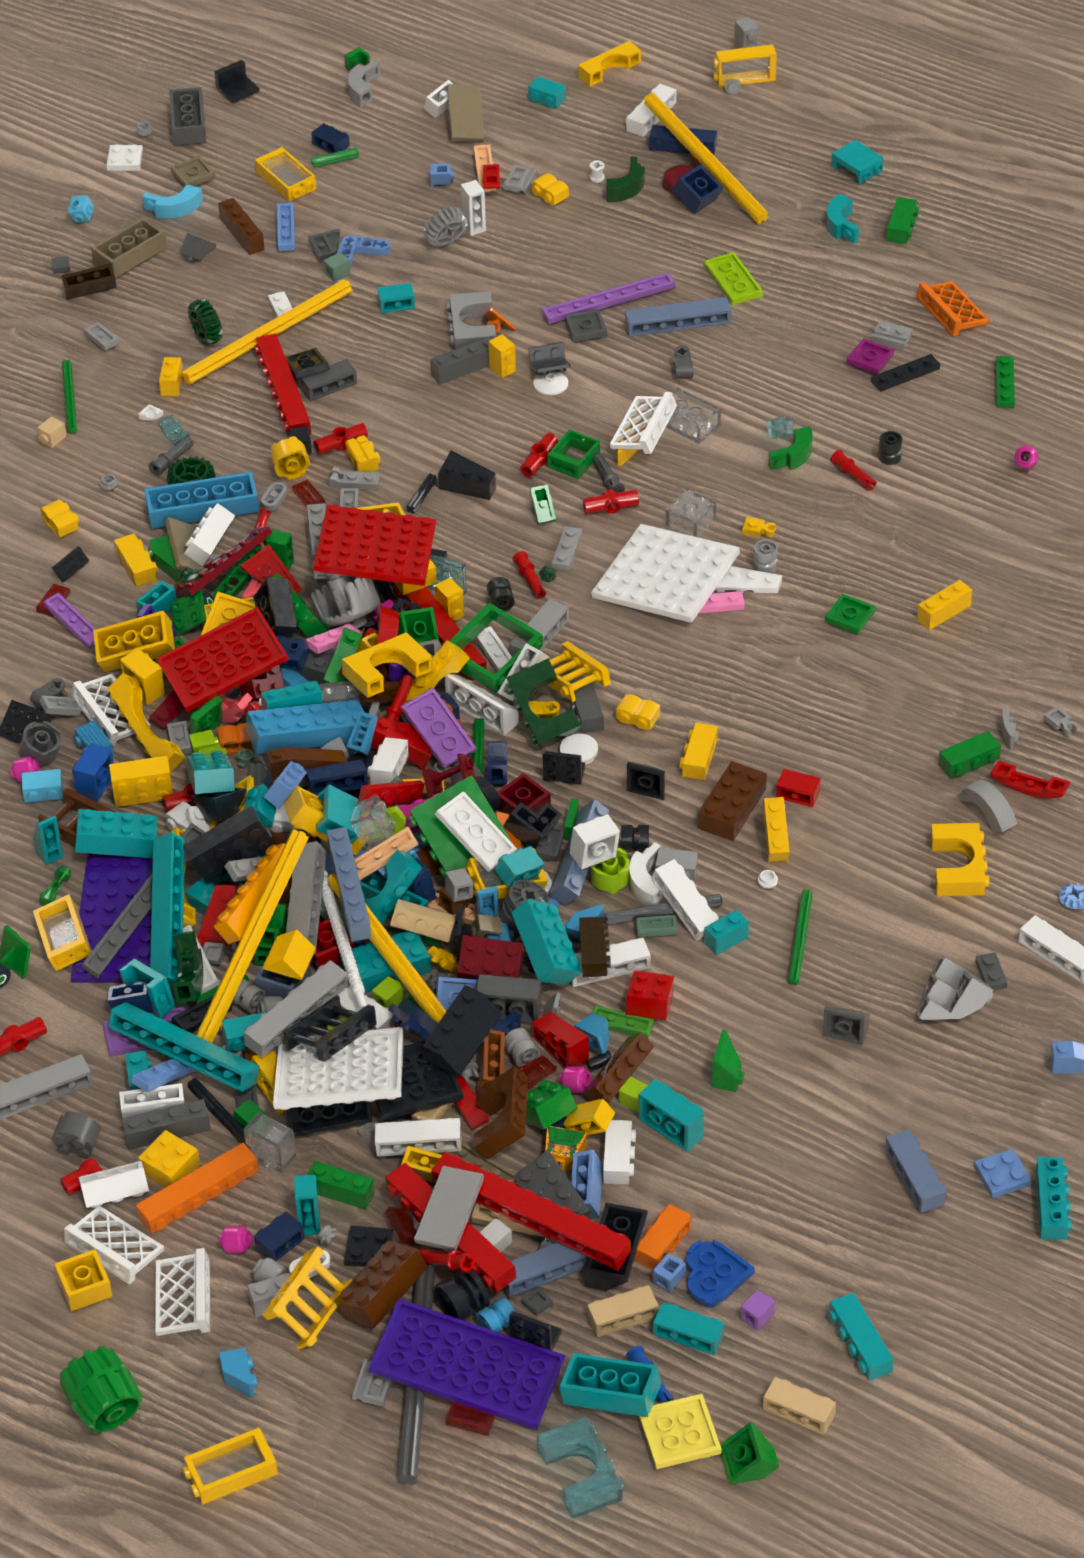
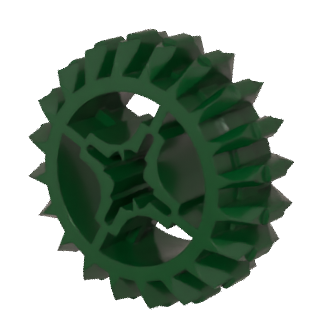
(205, 321)
(189, 470)

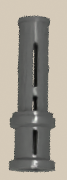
(165, 459)
(611, 479)

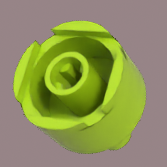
(611, 874)

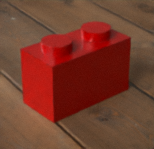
(798, 787)

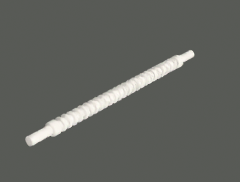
(343, 942)

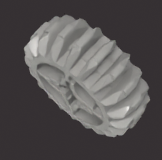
(445, 227)

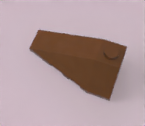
(279, 758)

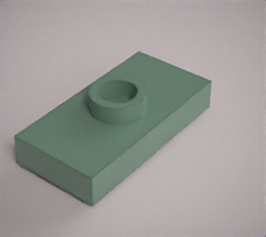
(656, 926)

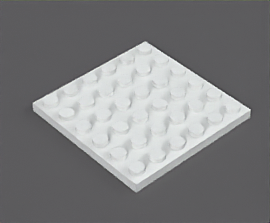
(665, 573)
(359, 1072)

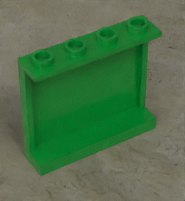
(443, 844)

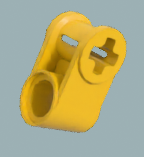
(544, 708)

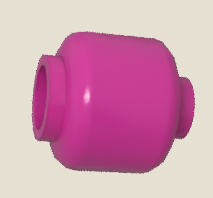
(1022, 452)
(23, 765)
(575, 1078)
(235, 1239)

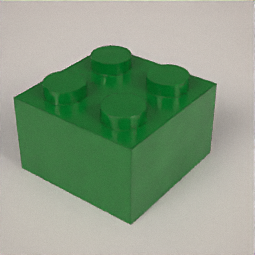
(548, 1104)

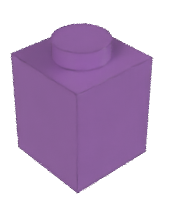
(757, 1310)

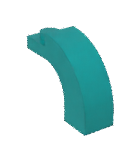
(837, 210)

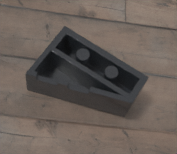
(466, 477)

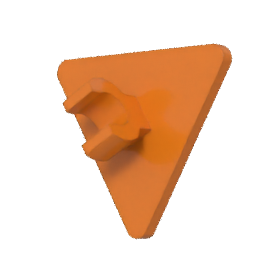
(497, 320)

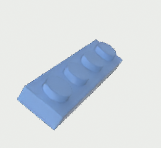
(285, 226)
(160, 1074)

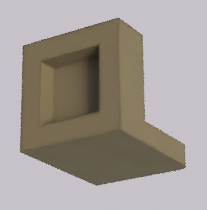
(486, 924)

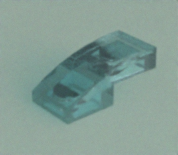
(172, 429)

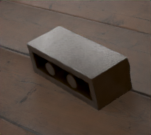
(88, 281)
(594, 946)

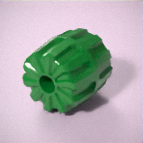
(100, 1389)

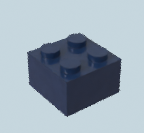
(697, 188)

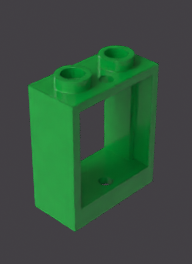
(569, 466)

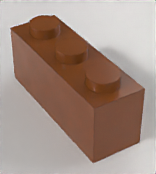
(491, 1058)

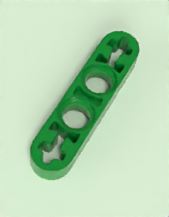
(236, 573)

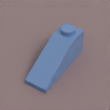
(1067, 1057)

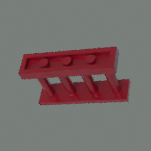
(434, 779)

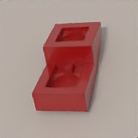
(491, 176)

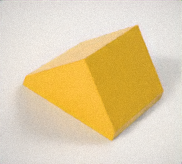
(290, 955)

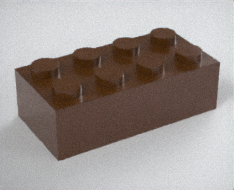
(732, 801)
(381, 1284)

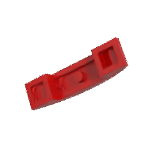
(387, 624)
(1027, 784)
(470, 1112)

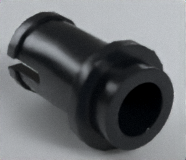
(598, 1061)

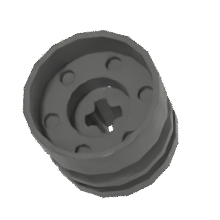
(517, 894)

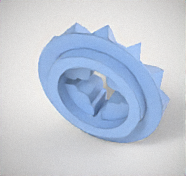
(1070, 900)

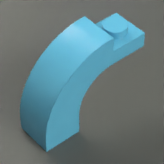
(174, 206)

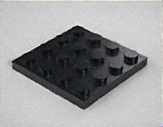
(422, 1086)

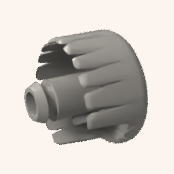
(347, 601)

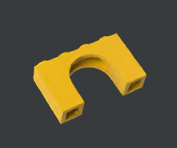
(401, 650)
(967, 840)

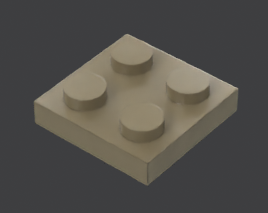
(193, 171)

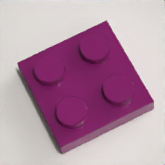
(870, 356)

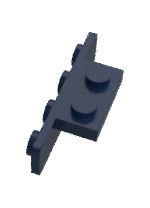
(412, 1017)

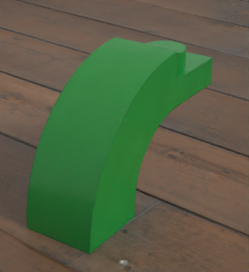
(795, 454)

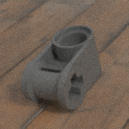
(683, 363)
(48, 690)

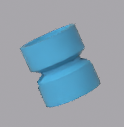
(496, 1316)

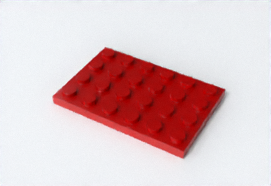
(222, 659)

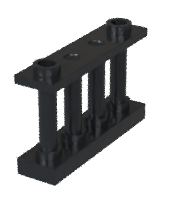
(331, 1040)

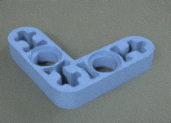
(356, 243)

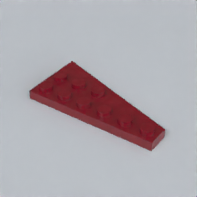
(221, 563)

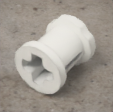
(597, 171)

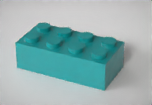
(210, 772)
(115, 833)
(546, 942)
(375, 969)
(610, 1384)

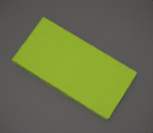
(733, 278)

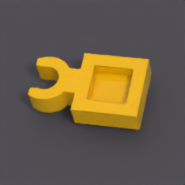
(756, 527)
(444, 959)

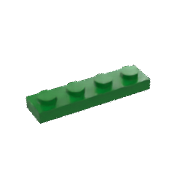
(1005, 382)

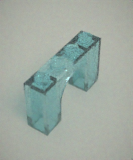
(581, 1439)

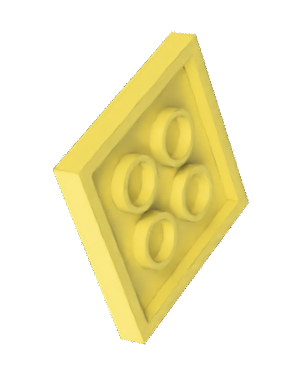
(680, 1432)

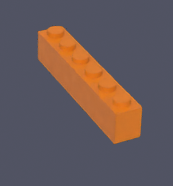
(197, 1188)

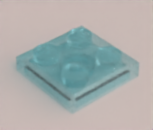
(448, 568)

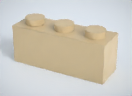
(423, 920)
(622, 1311)
(799, 1405)

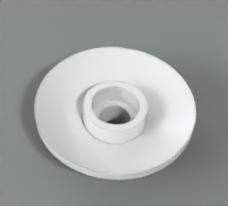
(551, 383)

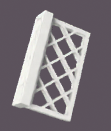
(655, 424)
(93, 711)
(113, 1262)
(201, 1294)

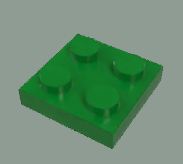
(850, 614)
(207, 717)

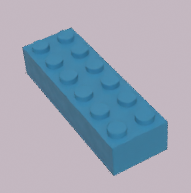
(192, 499)
(302, 725)

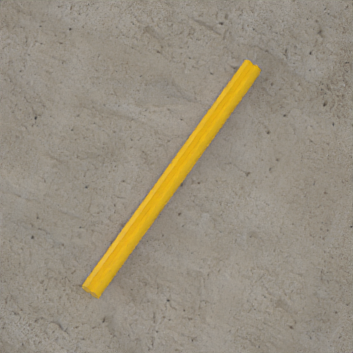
(706, 158)
(276, 326)
(252, 936)
(400, 964)

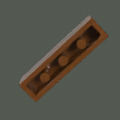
(241, 226)
(619, 1068)

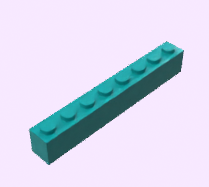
(167, 903)
(184, 1046)

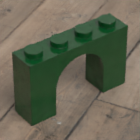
(544, 730)

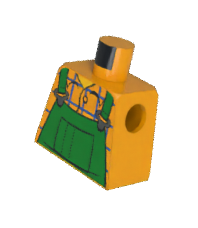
(564, 1143)

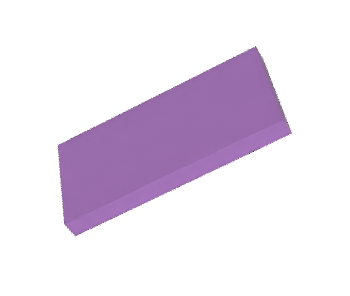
(438, 728)
(121, 1044)

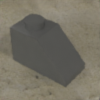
(196, 247)

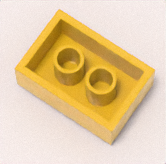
(140, 781)

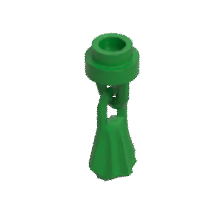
(49, 895)

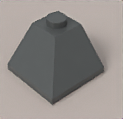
(845, 1024)

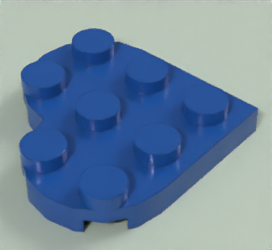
(715, 1272)

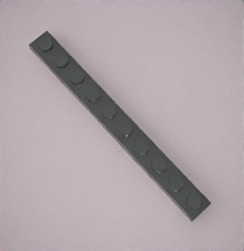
(128, 919)

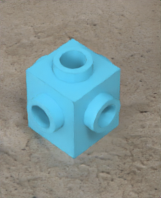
(80, 208)

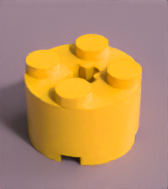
(290, 458)

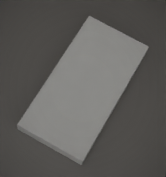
(449, 1208)

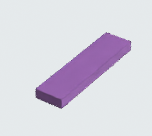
(71, 619)

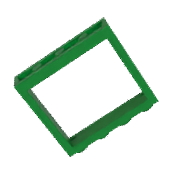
(476, 626)

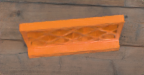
(944, 312)

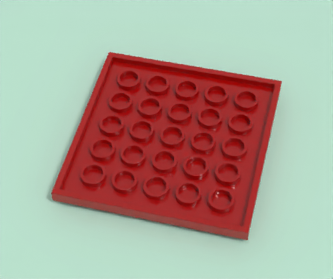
(375, 545)

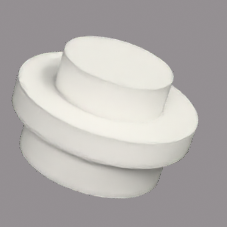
(767, 879)

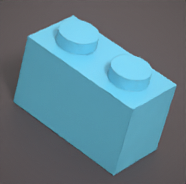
(42, 785)

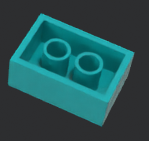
(671, 1115)

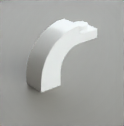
(639, 878)

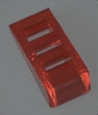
(541, 1074)

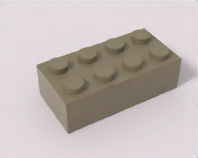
(129, 246)

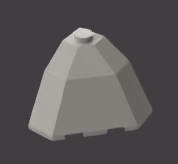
(952, 992)

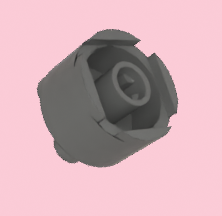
(40, 742)
(75, 1134)

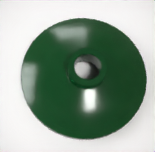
(188, 574)

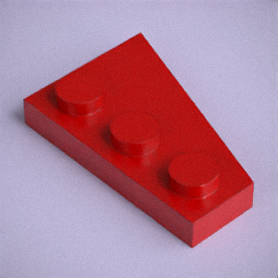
(267, 564)
(218, 903)

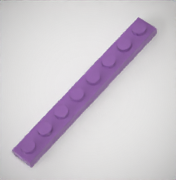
(609, 297)

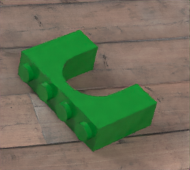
(306, 619)

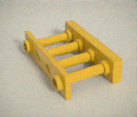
(584, 664)
(289, 1293)

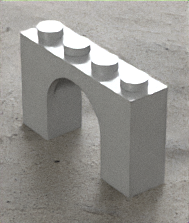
(467, 306)

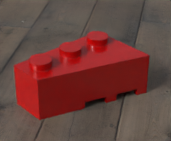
(417, 748)
(561, 1040)

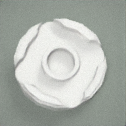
(580, 745)

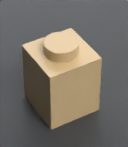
(51, 432)

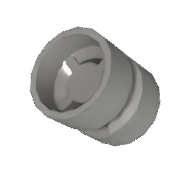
(765, 556)
(248, 996)
(521, 1046)

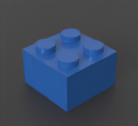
(93, 772)

